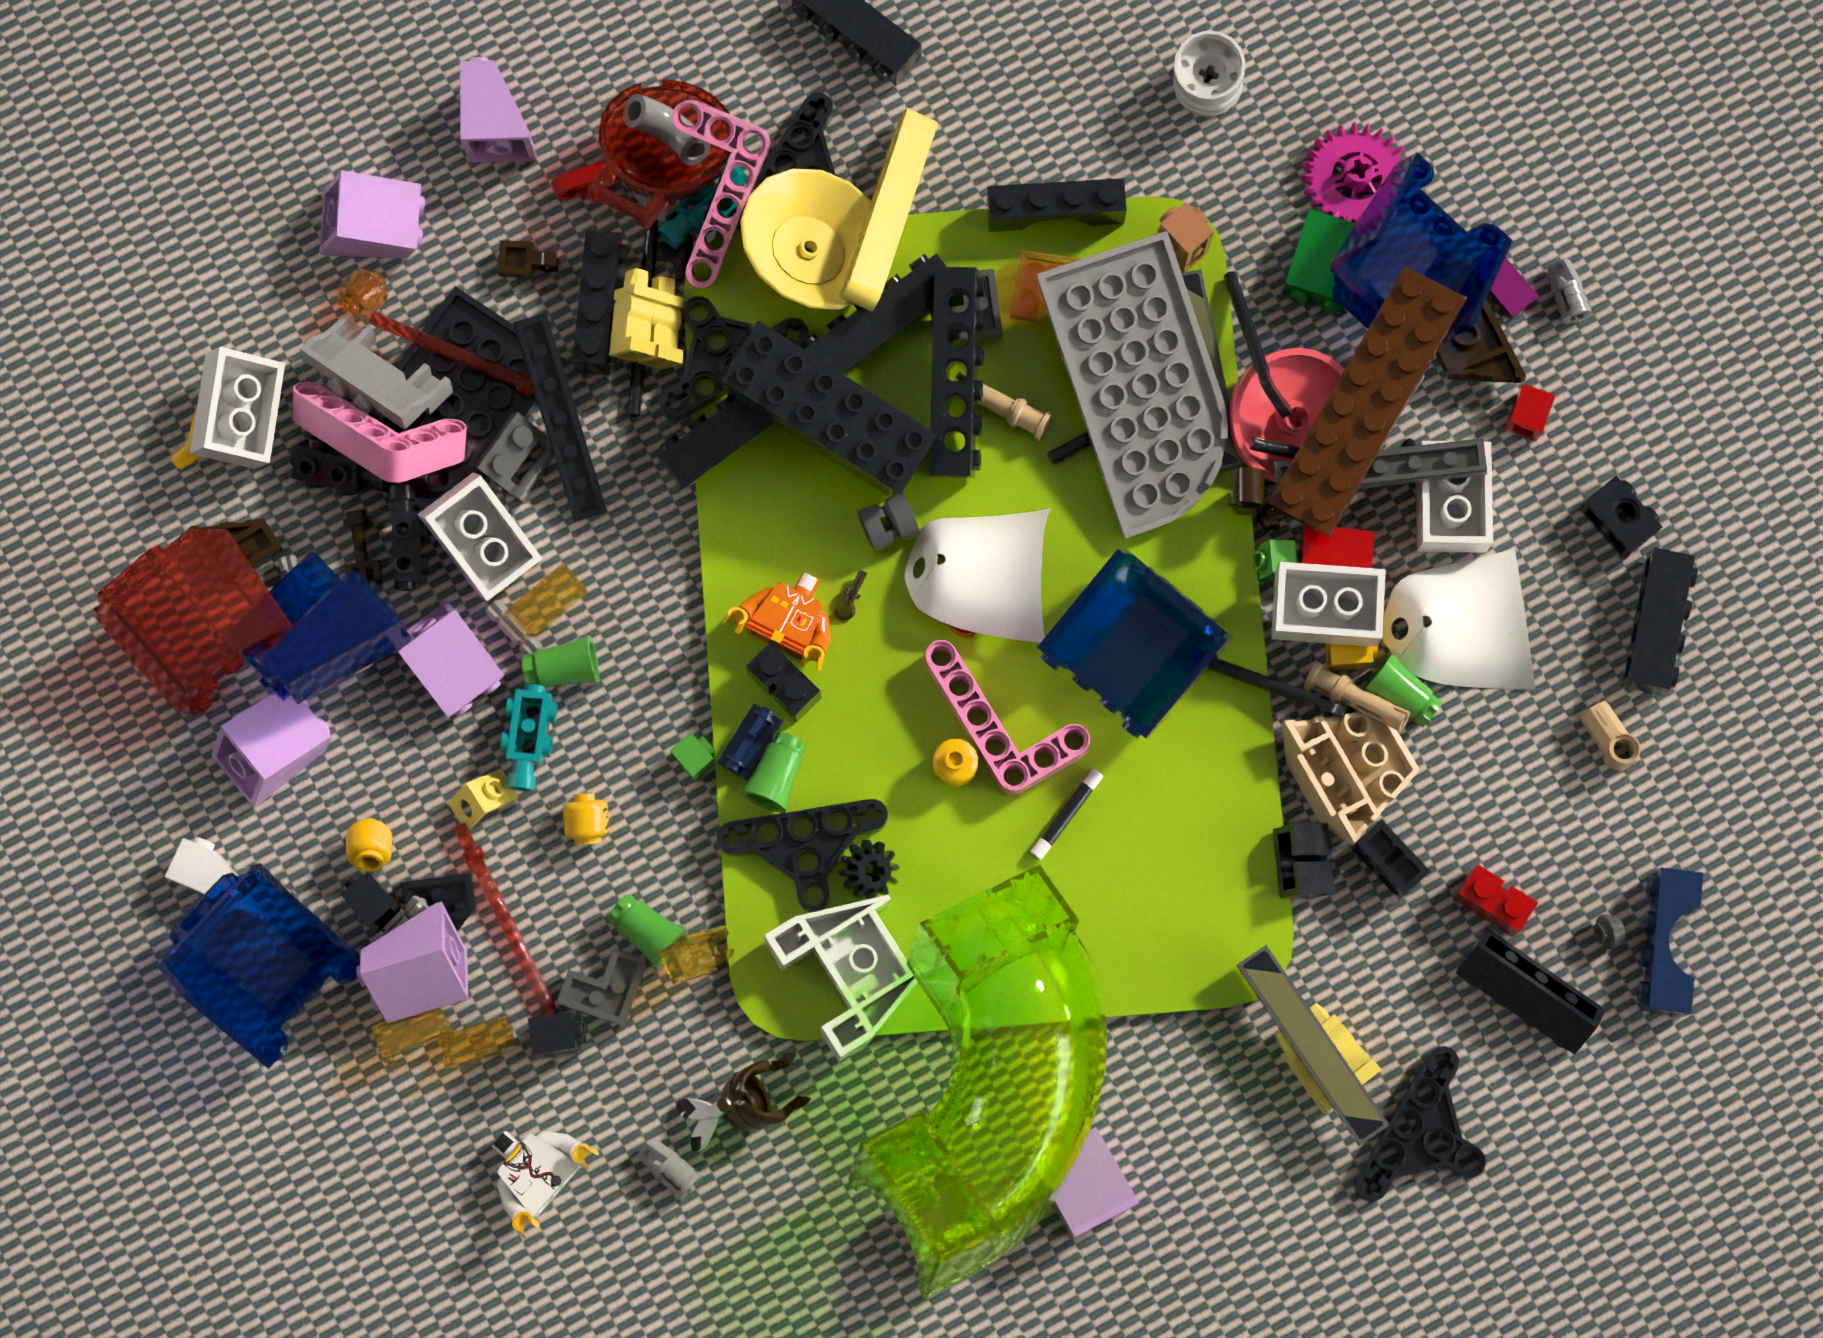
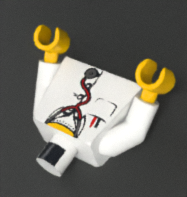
(536, 1172)

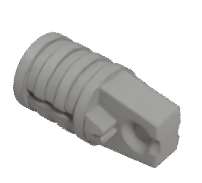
(1568, 292)
(669, 1168)

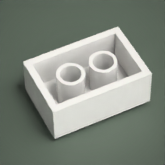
(237, 408)
(1455, 512)
(480, 536)
(1328, 604)

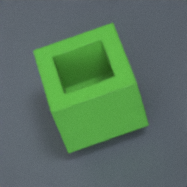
(1270, 554)
(694, 755)

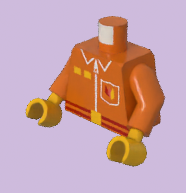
(787, 619)

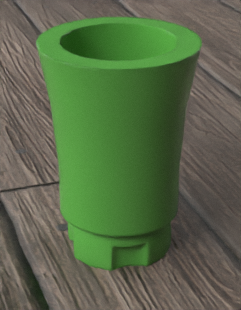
(562, 664)
(1400, 687)
(775, 773)
(644, 928)

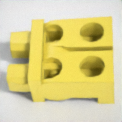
(647, 321)
(1354, 1055)

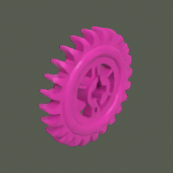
(1331, 153)

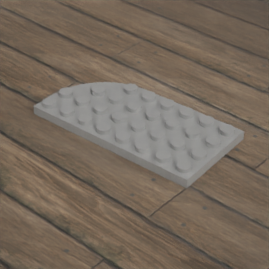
(1139, 378)

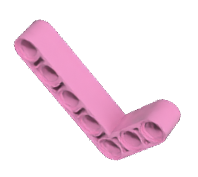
(728, 187)
(373, 444)
(993, 729)

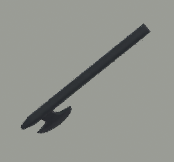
(679, 258)

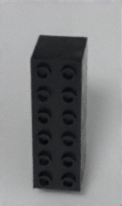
(825, 409)

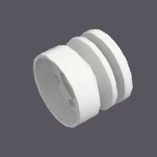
(1209, 55)

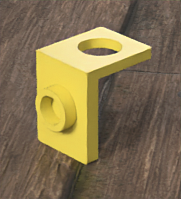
(483, 796)

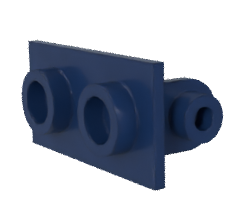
(750, 741)

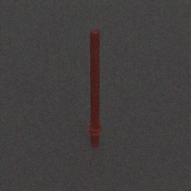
(521, 381)
(475, 858)

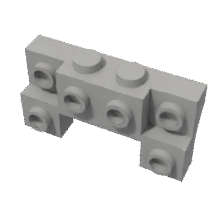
(368, 379)

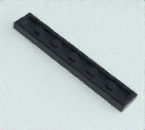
(560, 417)

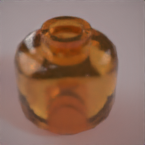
(362, 293)

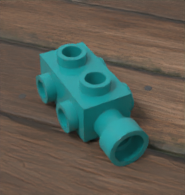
(693, 219)
(528, 730)

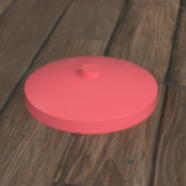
(1303, 380)

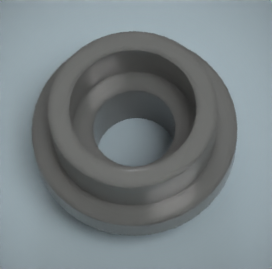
(1609, 931)

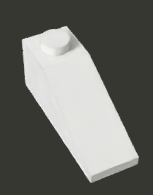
(197, 865)

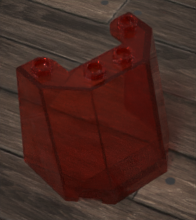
(190, 615)

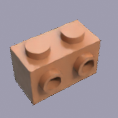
(1187, 233)

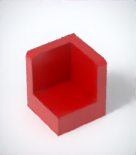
(1529, 412)

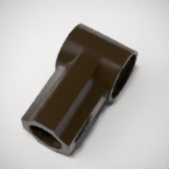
(1246, 490)

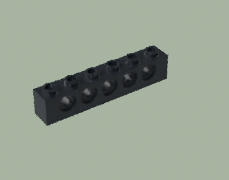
(948, 284)

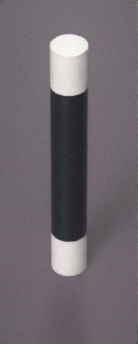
(1066, 814)

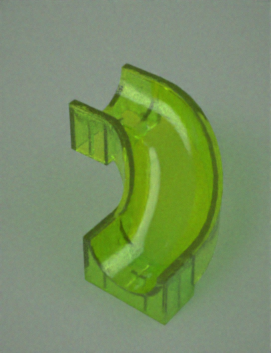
(1020, 1083)

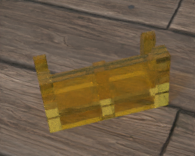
(548, 599)
(695, 955)
(410, 1032)
(478, 1042)

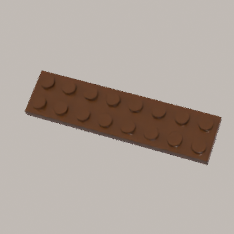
(1367, 402)

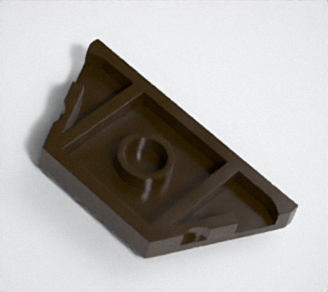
(1481, 353)

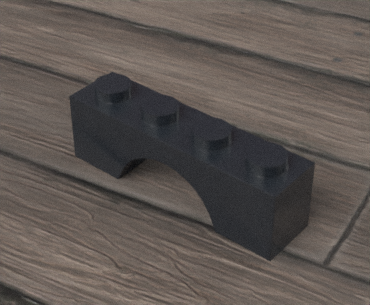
(1086, 200)

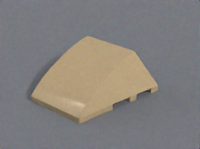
(1347, 768)

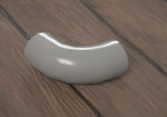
(656, 120)

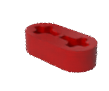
(576, 181)

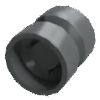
(899, 517)

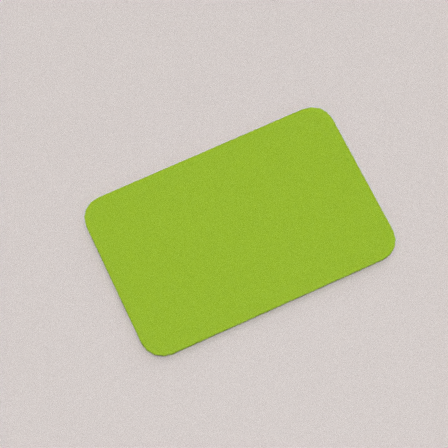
(1177, 837)

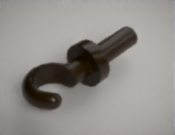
(852, 593)

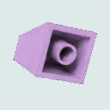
(489, 116)
(370, 217)
(450, 660)
(269, 746)
(416, 966)
(1093, 1189)

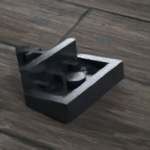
(453, 890)

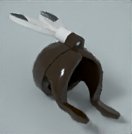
(741, 1103)

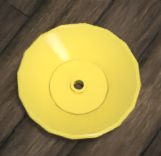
(799, 212)

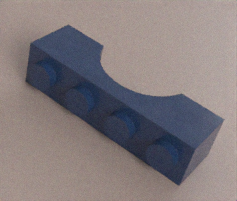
(1665, 985)

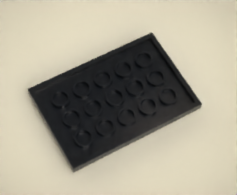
(477, 397)

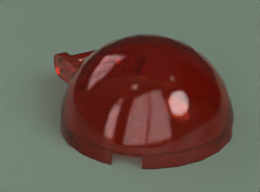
(647, 163)

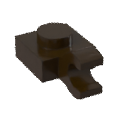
(520, 259)

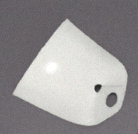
(988, 574)
(1475, 627)

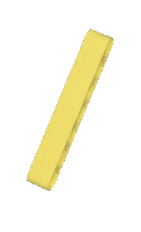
(888, 210)

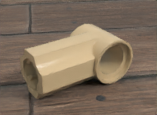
(1609, 732)

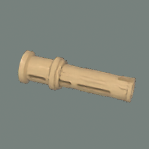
(1015, 411)
(1342, 690)

